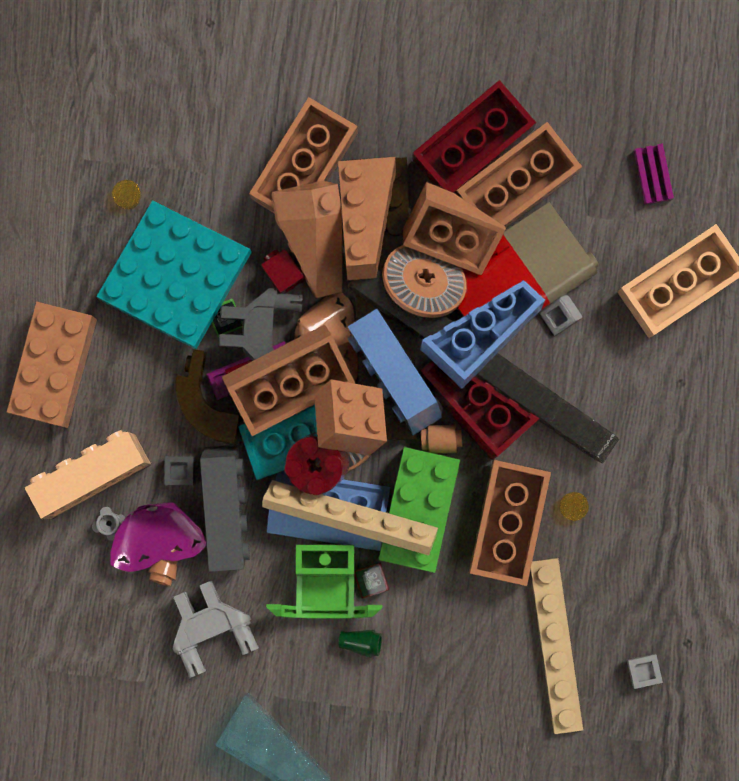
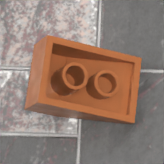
(452, 230)

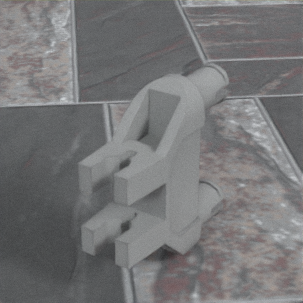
(206, 624)

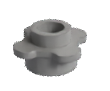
(101, 526)

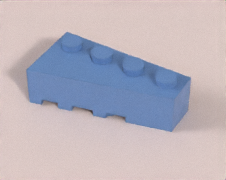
(475, 339)

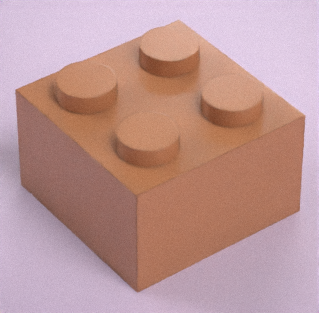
(350, 417)

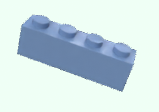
(355, 492)

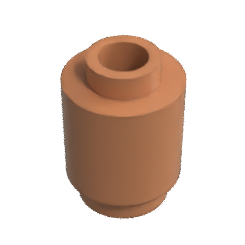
(441, 439)

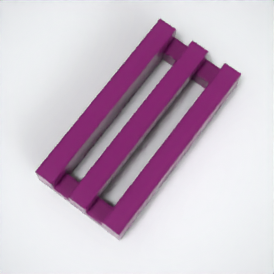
(649, 150)

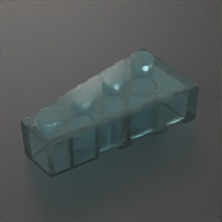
(266, 746)

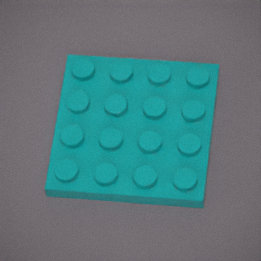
(174, 274)

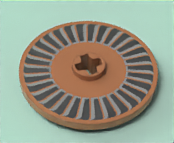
(406, 288)

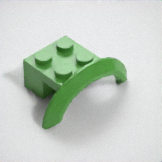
(324, 585)

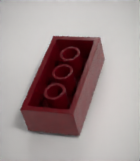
(474, 138)

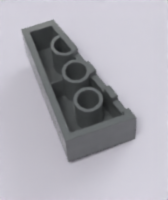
(223, 508)

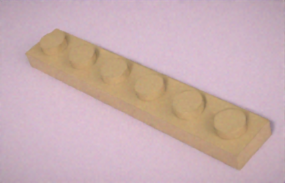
(350, 517)
(556, 646)

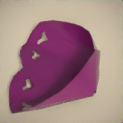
(155, 536)

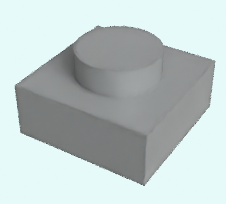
(644, 671)

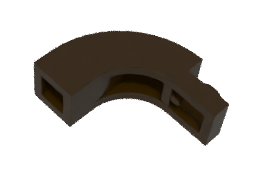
(212, 423)

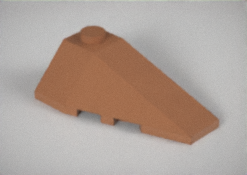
(313, 228)

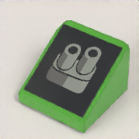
(225, 326)

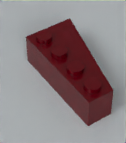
(480, 410)

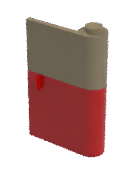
(535, 251)

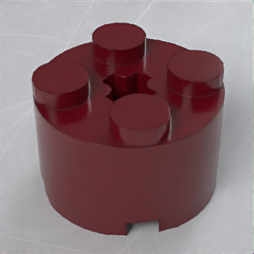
(306, 475)

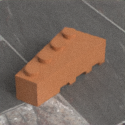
(365, 204)

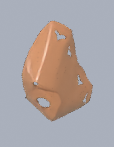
(331, 314)

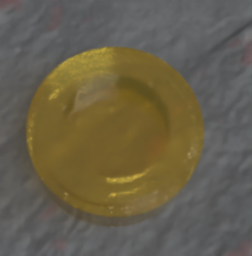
(126, 194)
(573, 506)

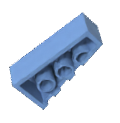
(395, 372)

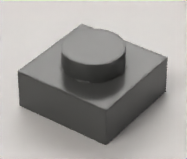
(179, 470)

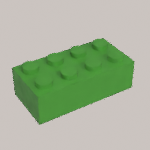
(422, 495)

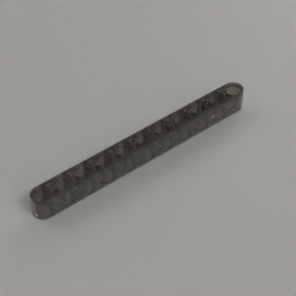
(504, 377)

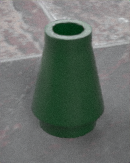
(361, 642)

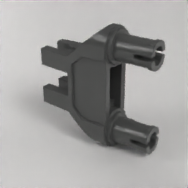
(257, 322)

